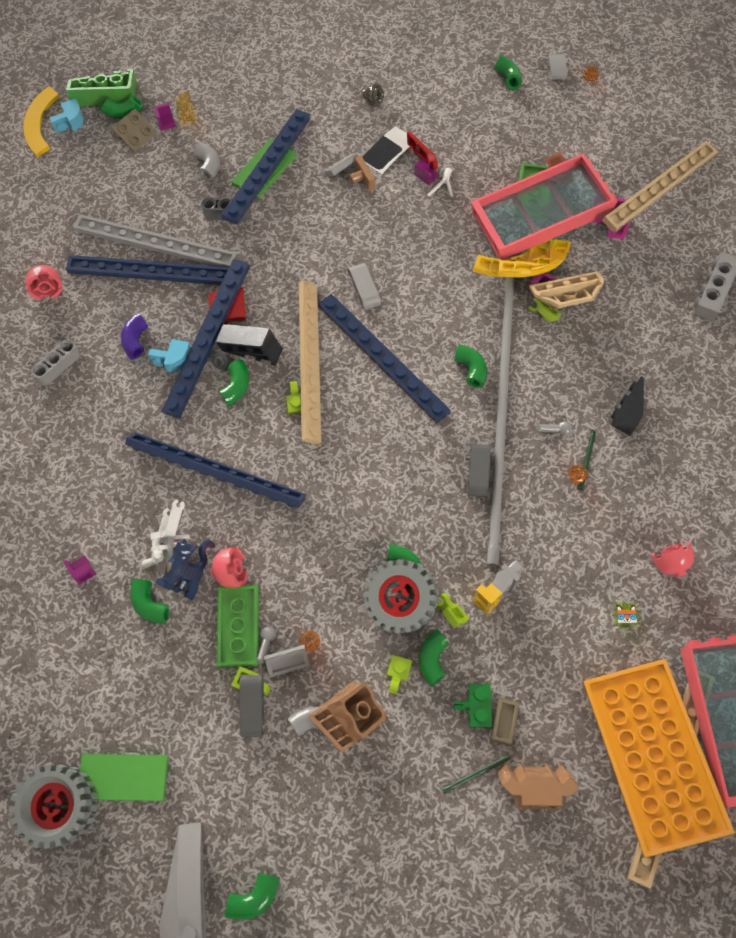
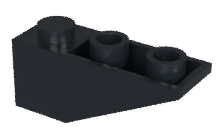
(632, 409)

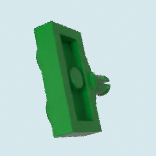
(477, 706)

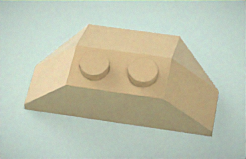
(568, 290)

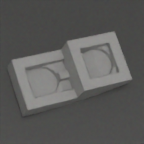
(558, 66)

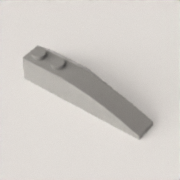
(185, 893)

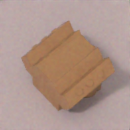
(349, 715)
(538, 786)

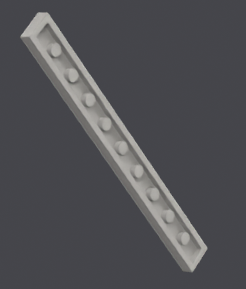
(154, 241)

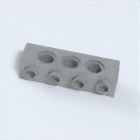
(717, 287)

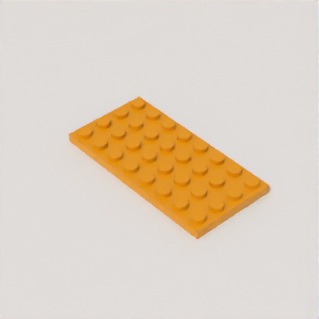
(657, 759)

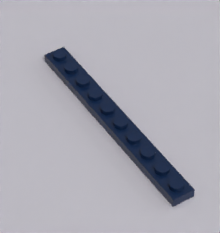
(265, 167)
(146, 270)
(205, 339)
(384, 358)
(215, 469)

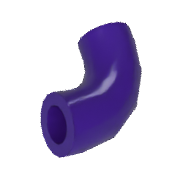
(130, 336)

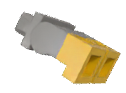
(504, 581)

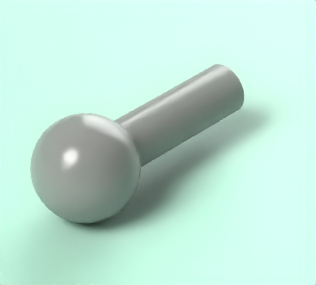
(563, 428)
(268, 635)

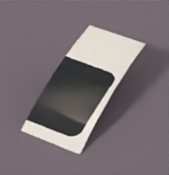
(386, 150)

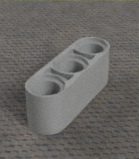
(365, 286)
(49, 368)

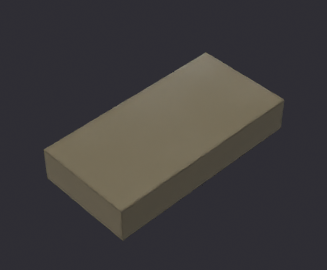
(505, 721)

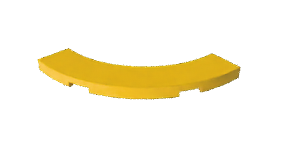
(34, 118)
(489, 266)
(537, 266)

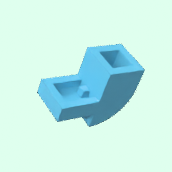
(71, 117)
(173, 358)

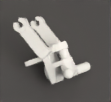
(166, 535)

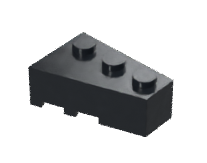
(250, 341)

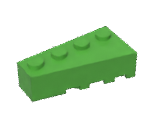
(95, 90)

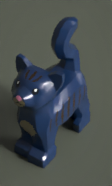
(187, 572)

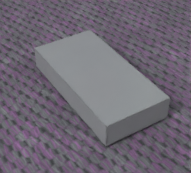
(342, 164)
(286, 661)

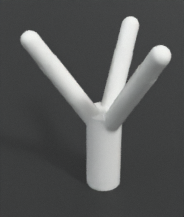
(446, 177)

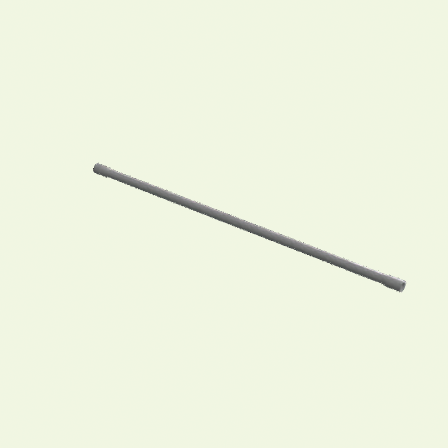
(493, 549)

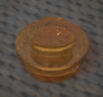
(591, 73)
(577, 474)
(310, 640)

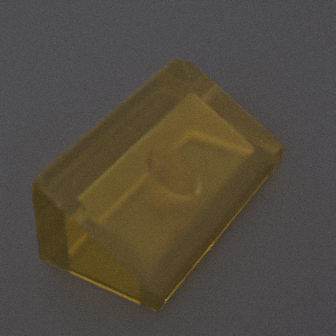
(185, 108)

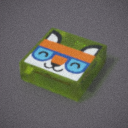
(626, 614)

